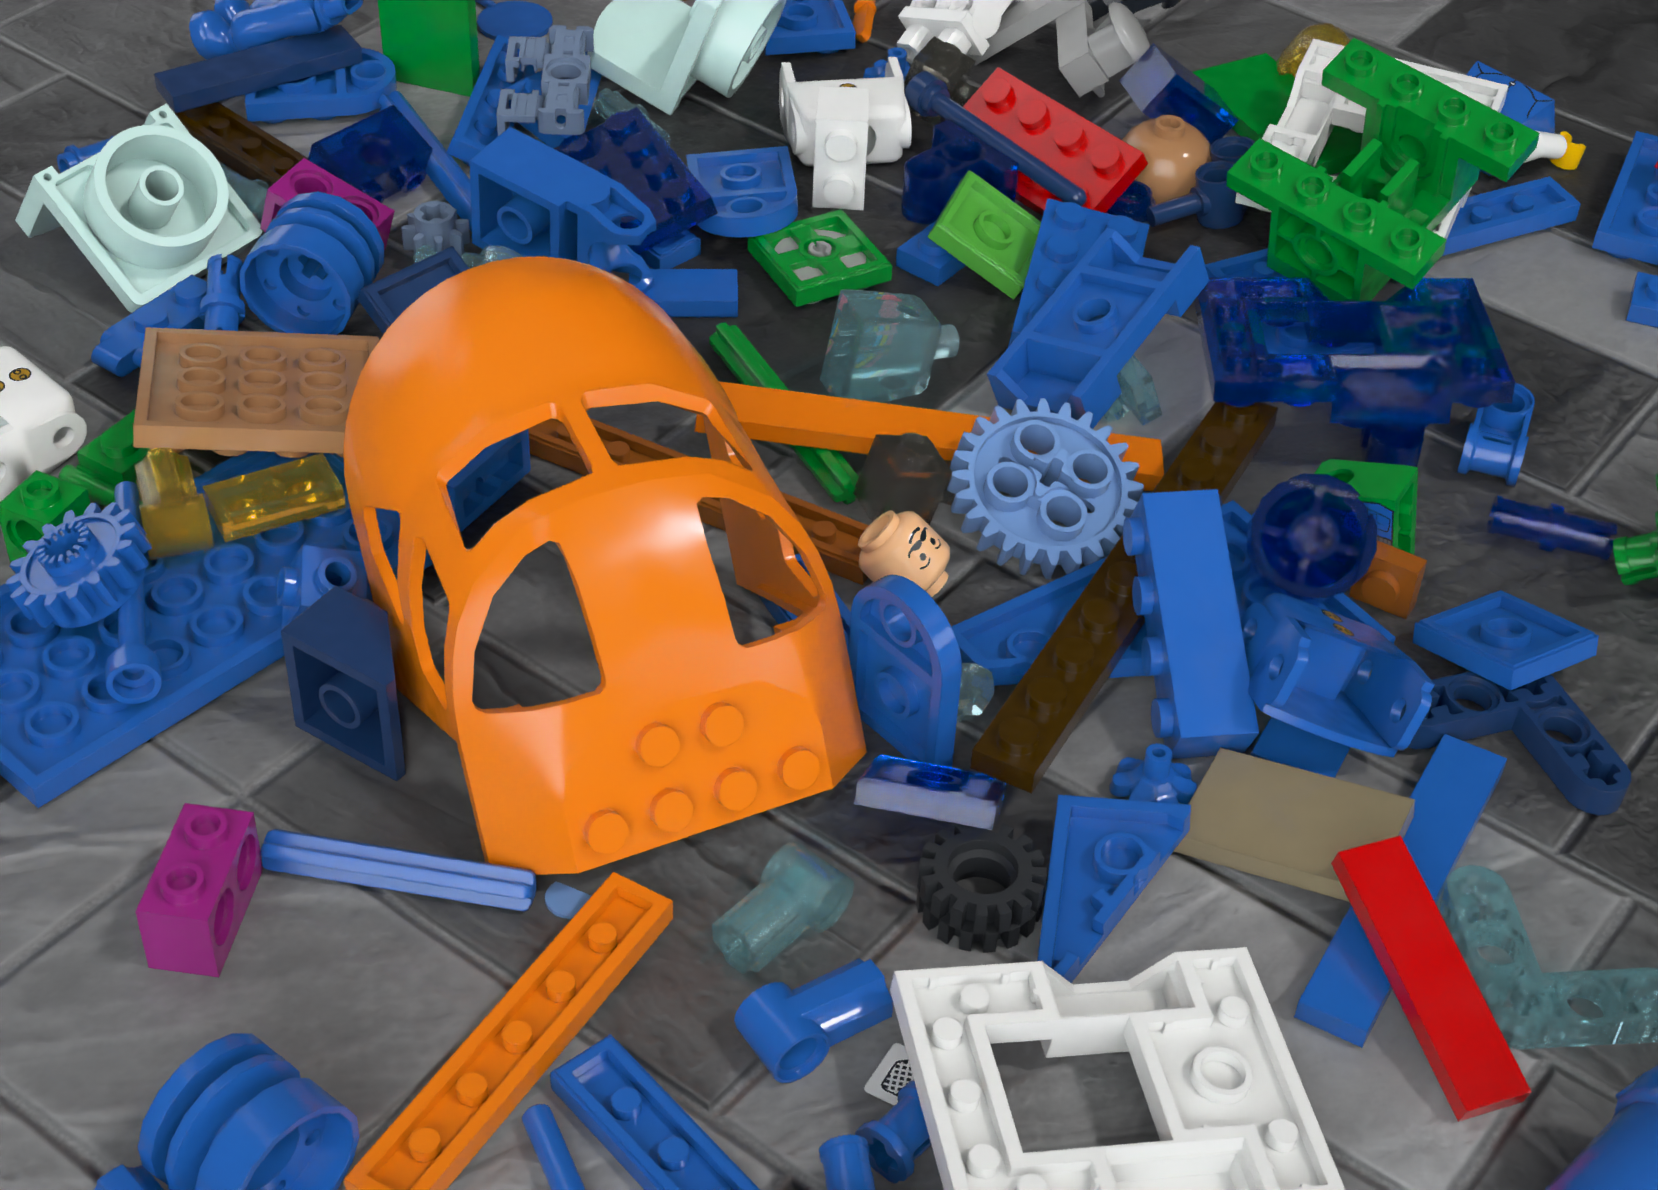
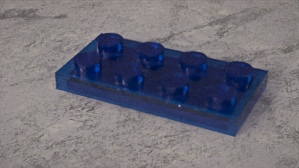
(643, 162)

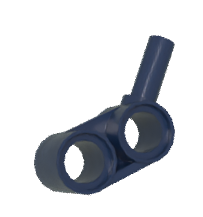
(1210, 197)

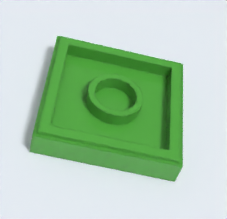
(988, 233)

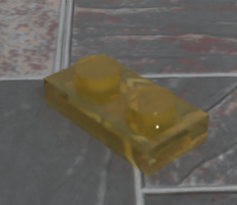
(274, 497)

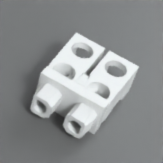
(952, 21)

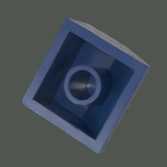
(346, 679)

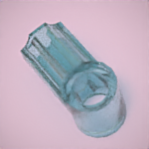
(792, 895)

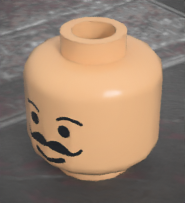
(904, 547)

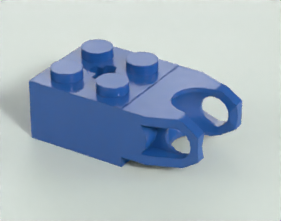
(554, 207)

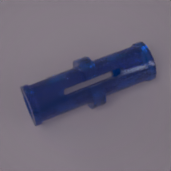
(1551, 527)

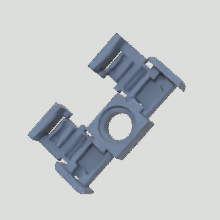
(560, 60)

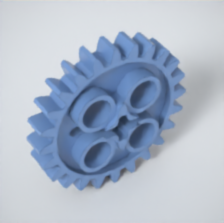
(1043, 487)

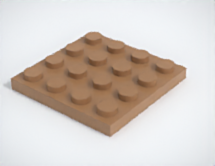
(247, 390)

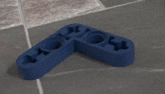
(1584, 772)

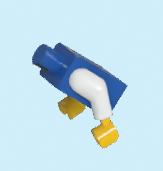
(1537, 113)

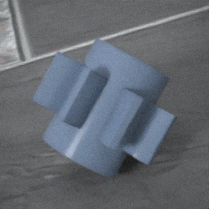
(435, 225)

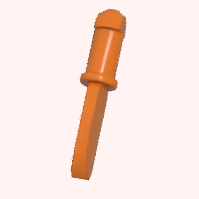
(863, 19)

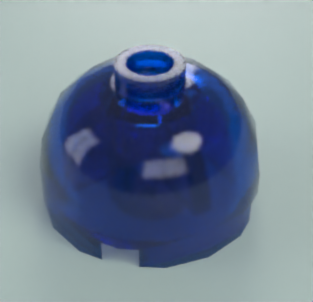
(1311, 537)

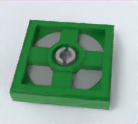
(820, 258)

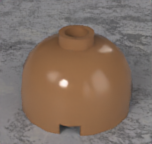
(1171, 155)

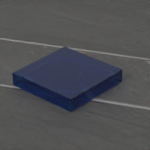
(931, 791)

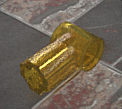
(171, 508)

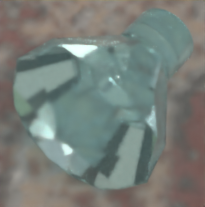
(975, 691)

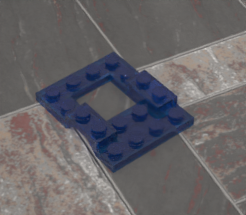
(1428, 343)

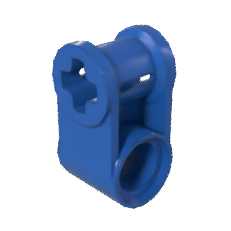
(1499, 437)

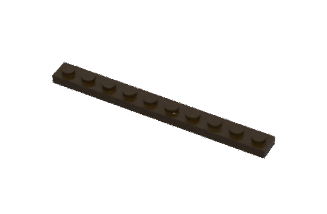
(1103, 619)

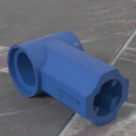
(799, 1025)

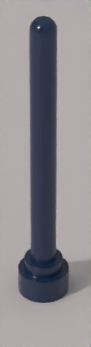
(930, 97)

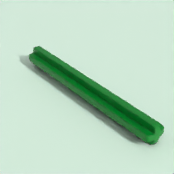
(751, 369)

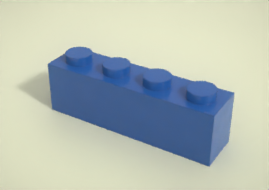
(1190, 624)

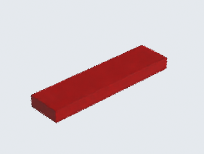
(1430, 979)

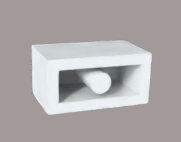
(840, 147)

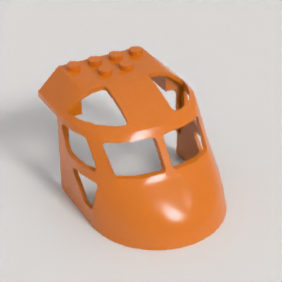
(684, 715)

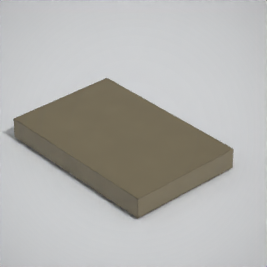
(1286, 820)

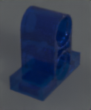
(935, 173)

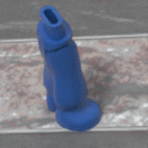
(242, 26)

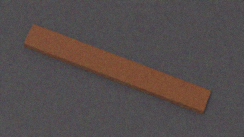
(830, 532)

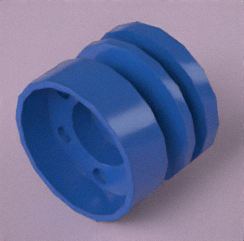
(312, 265)
(246, 1123)

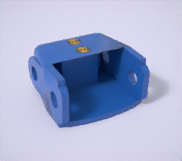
(1315, 674)

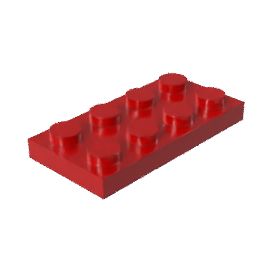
(1060, 139)

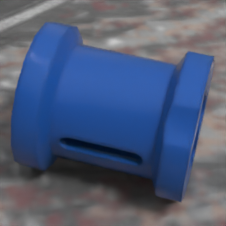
(897, 1137)

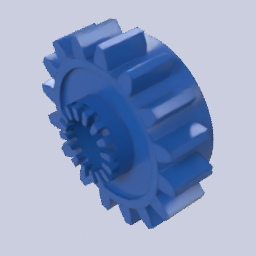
(81, 567)

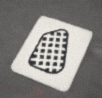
(890, 1075)

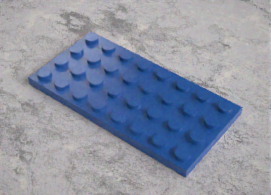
(205, 619)

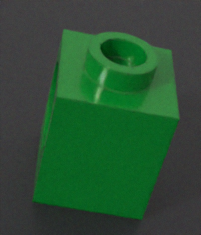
(35, 503)

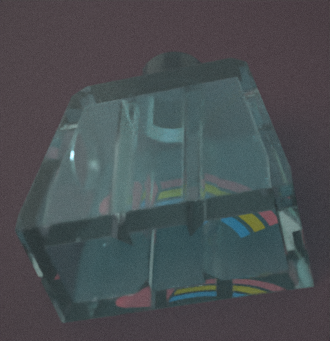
(883, 346)

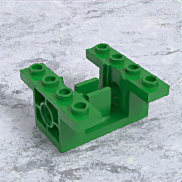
(1380, 212)

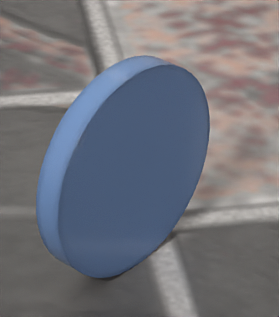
(564, 900)

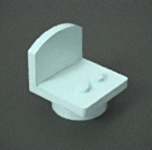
(667, 45)
(144, 209)

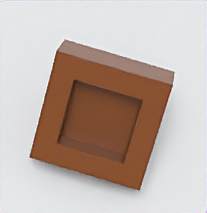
(1391, 581)

